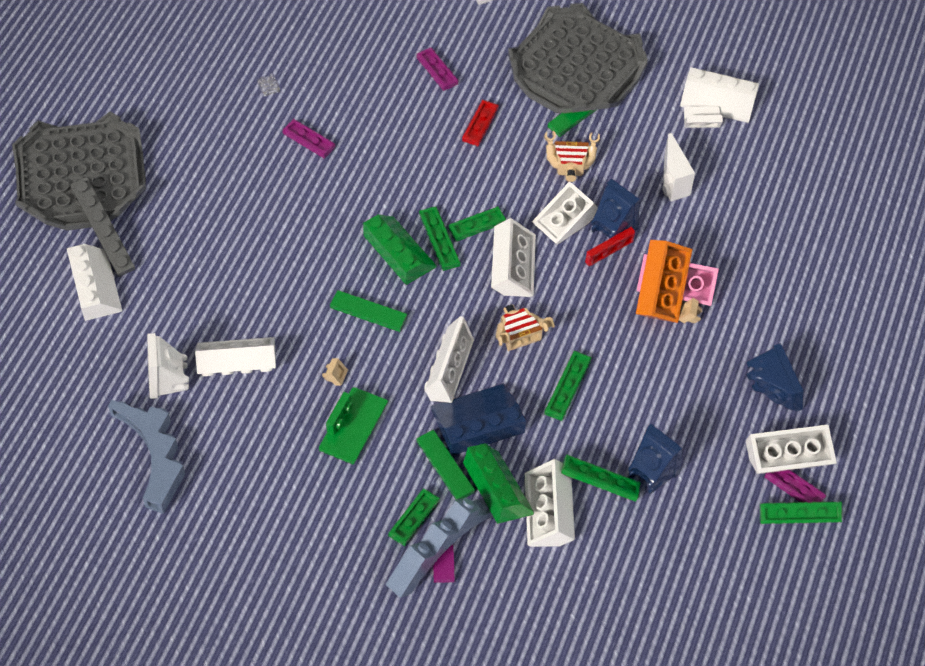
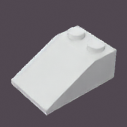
(677, 171)
(566, 214)

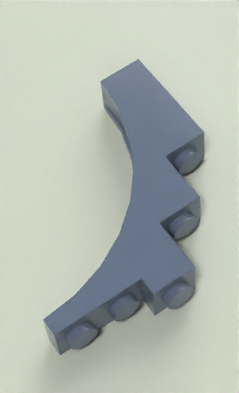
(165, 471)
(439, 537)

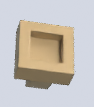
(689, 311)
(335, 372)

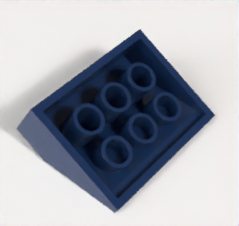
(479, 418)

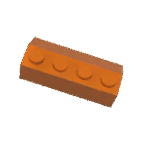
(664, 281)

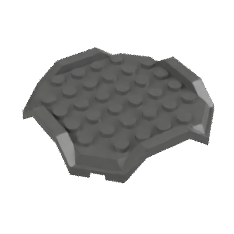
(577, 62)
(55, 157)

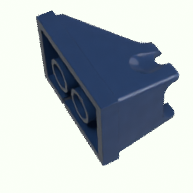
(616, 210)
(776, 378)
(656, 459)

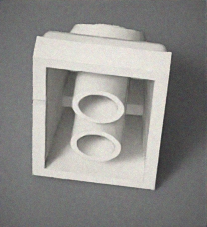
(165, 367)

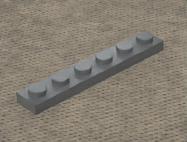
(102, 227)

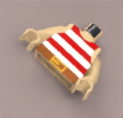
(571, 157)
(521, 327)

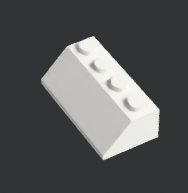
(730, 94)
(513, 259)
(94, 281)
(235, 356)
(449, 362)
(791, 449)
(552, 504)

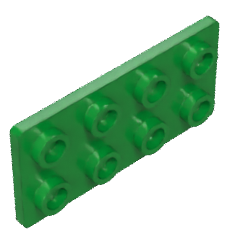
(352, 424)

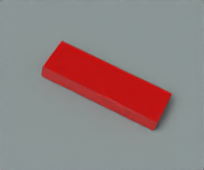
(480, 123)
(610, 246)

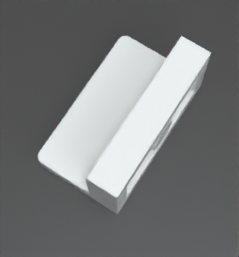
(702, 117)

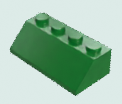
(397, 248)
(496, 484)

